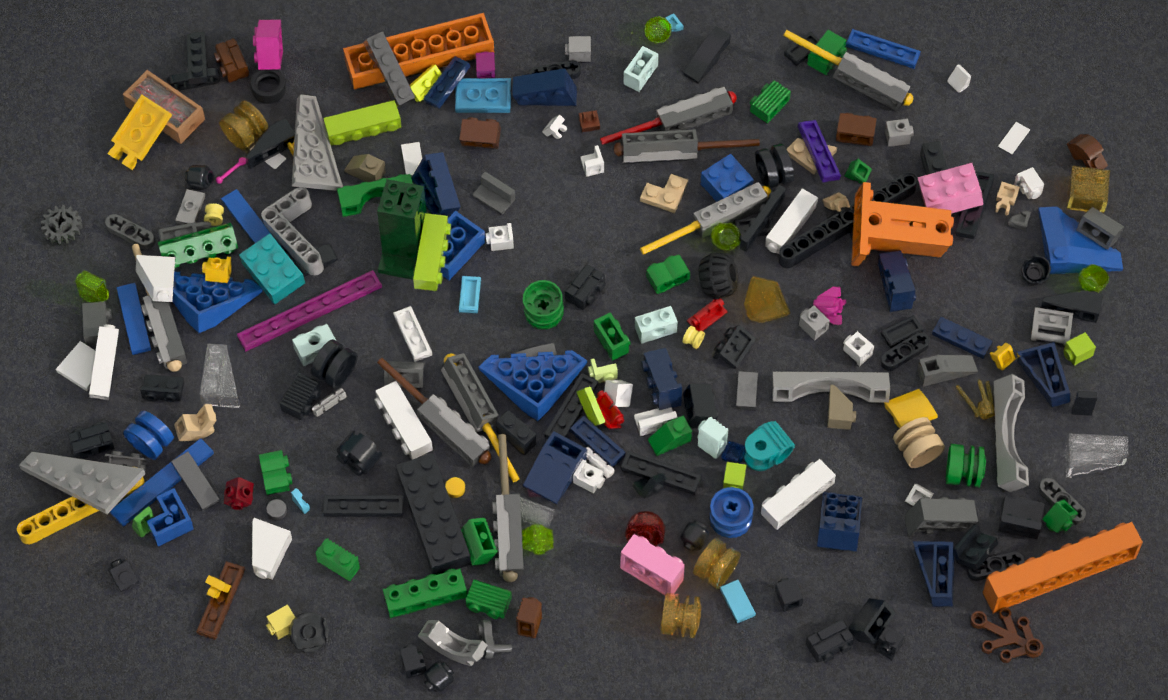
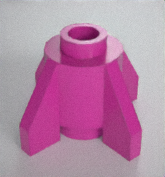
(830, 304)

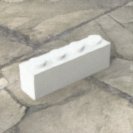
(403, 420)
(797, 494)

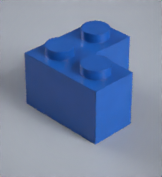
(173, 520)

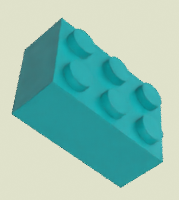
(272, 268)

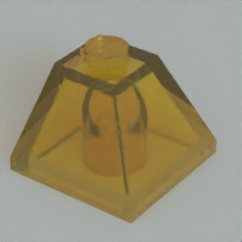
(765, 300)

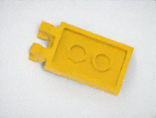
(139, 131)

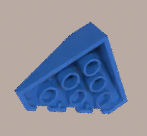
(1069, 249)
(209, 302)
(533, 381)

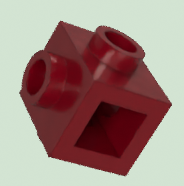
(238, 493)

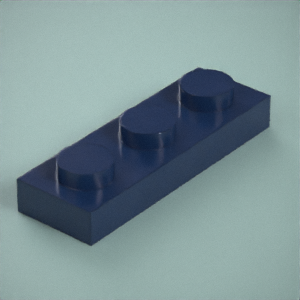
(447, 82)
(962, 337)
(597, 441)

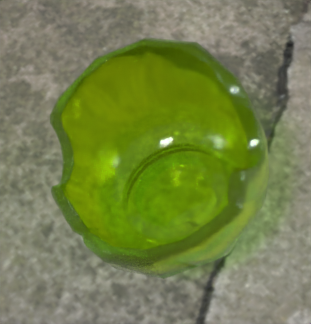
(657, 29)
(725, 236)
(1093, 278)

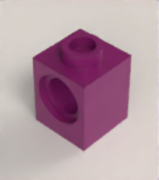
(485, 65)

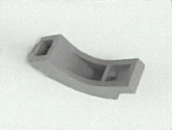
(450, 644)

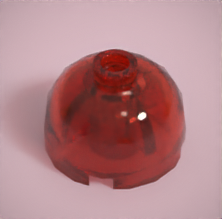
(646, 525)

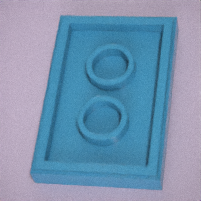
(483, 95)

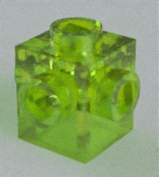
(537, 539)

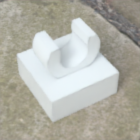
(553, 126)

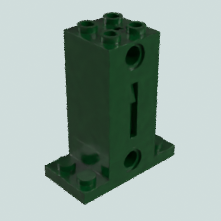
(400, 227)

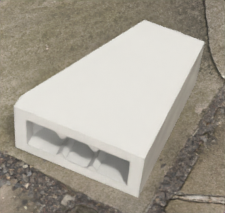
(156, 276)
(268, 548)

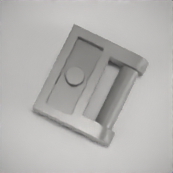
(1053, 321)

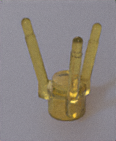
(985, 407)

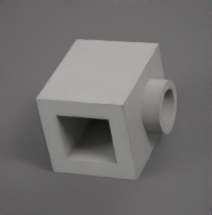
(579, 48)
(898, 132)
(814, 322)

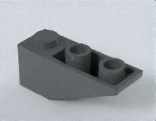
(945, 368)

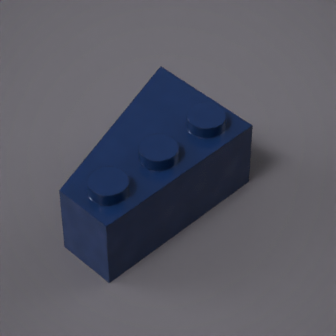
(437, 183)
(662, 379)

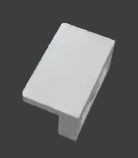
(652, 420)

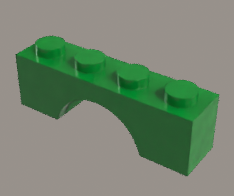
(354, 197)

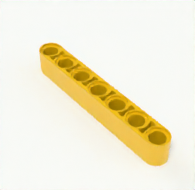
(55, 521)

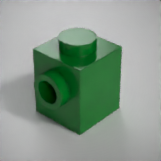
(1060, 516)

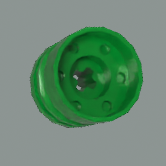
(540, 295)
(965, 465)

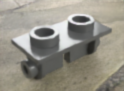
(134, 460)

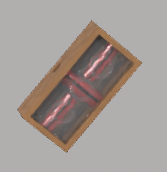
(186, 113)

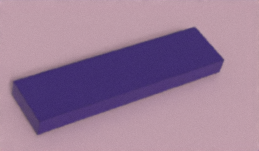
(819, 151)

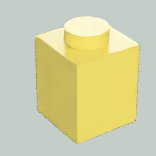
(280, 622)

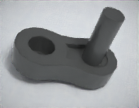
(484, 631)

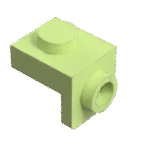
(602, 373)

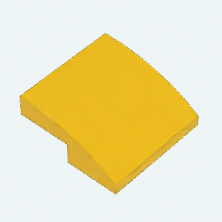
(910, 407)

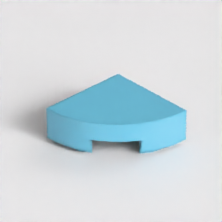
(676, 25)
(296, 497)

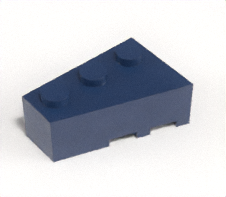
(545, 88)
(896, 281)
(1046, 372)
(937, 568)

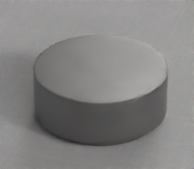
(276, 509)

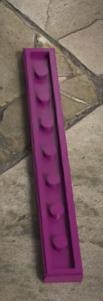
(309, 310)

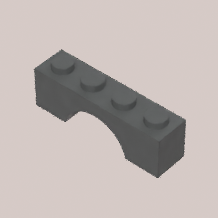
(383, 56)

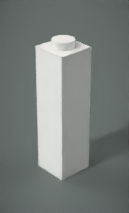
(791, 221)
(104, 362)

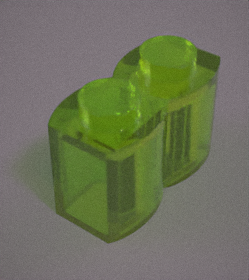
(91, 287)

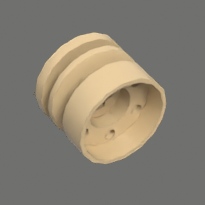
(919, 442)

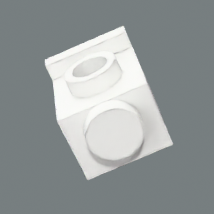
(1029, 183)
(500, 237)
(864, 347)
(589, 483)

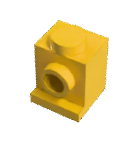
(217, 269)

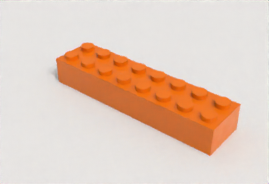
(423, 48)
(1062, 566)

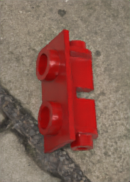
(708, 315)
(612, 416)

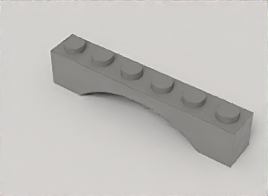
(866, 385)
(1008, 397)

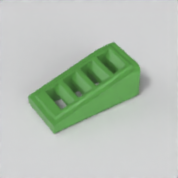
(140, 522)

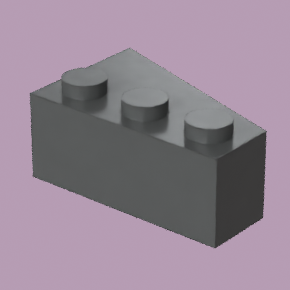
(940, 514)

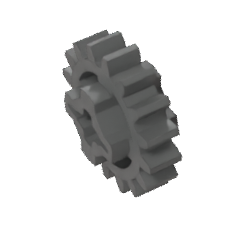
(60, 223)

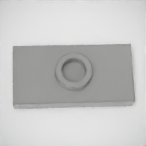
(190, 207)

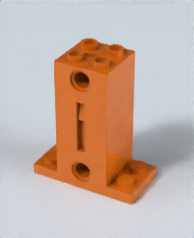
(898, 228)

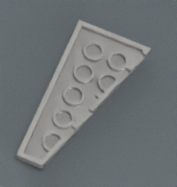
(313, 156)
(89, 481)

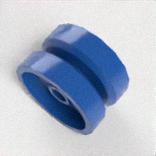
(148, 435)
(731, 512)

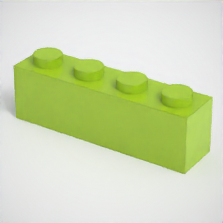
(362, 123)
(431, 252)

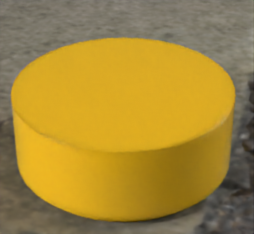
(455, 487)

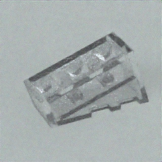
(218, 379)
(1094, 452)

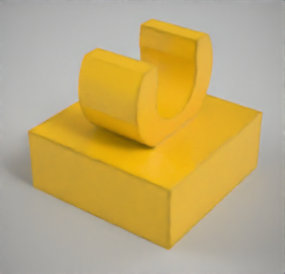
(1003, 356)
(216, 586)

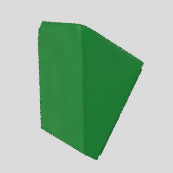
(858, 171)

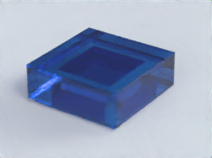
(733, 452)

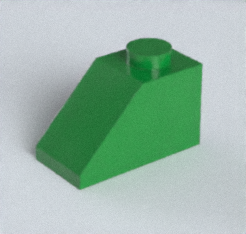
(670, 436)

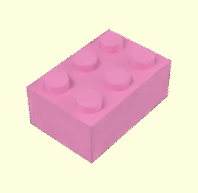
(951, 189)
(652, 565)

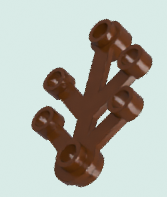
(1008, 636)

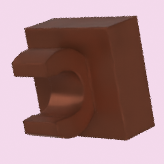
(589, 121)

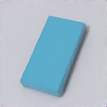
(469, 294)
(737, 601)

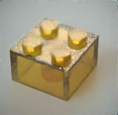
(1088, 189)

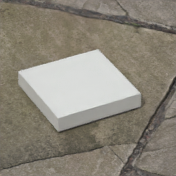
(78, 365)

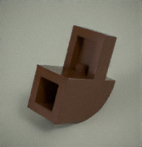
(1089, 150)

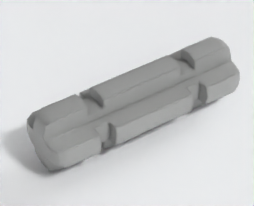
(328, 402)

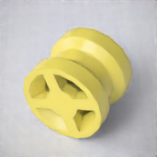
(213, 214)
(693, 337)

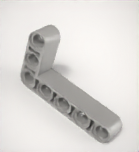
(277, 221)

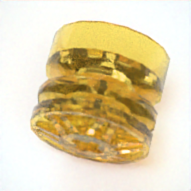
(243, 125)
(680, 615)

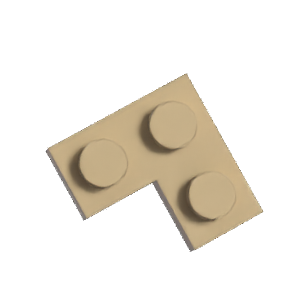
(665, 198)

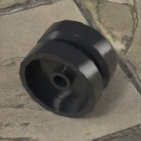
(774, 166)
(334, 364)

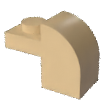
(196, 426)

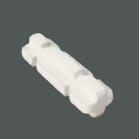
(599, 463)

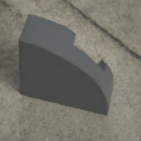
(1020, 220)

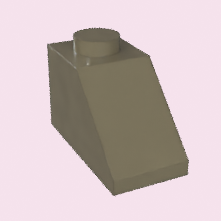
(366, 168)
(840, 410)

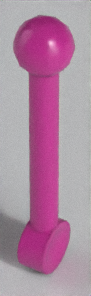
(242, 161)

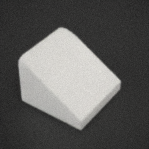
(959, 78)
(916, 493)

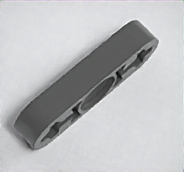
(126, 224)
(1047, 495)

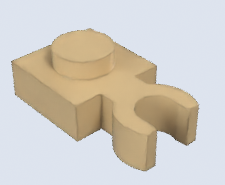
(1006, 196)
(836, 202)

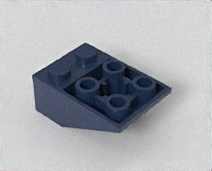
(555, 467)
(839, 521)

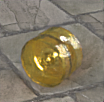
(716, 563)

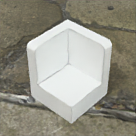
(593, 163)
(619, 392)

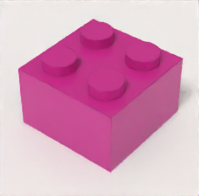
(268, 44)

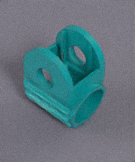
(767, 447)

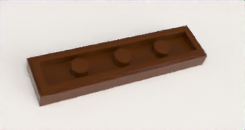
(218, 608)

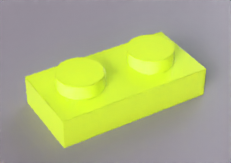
(424, 82)

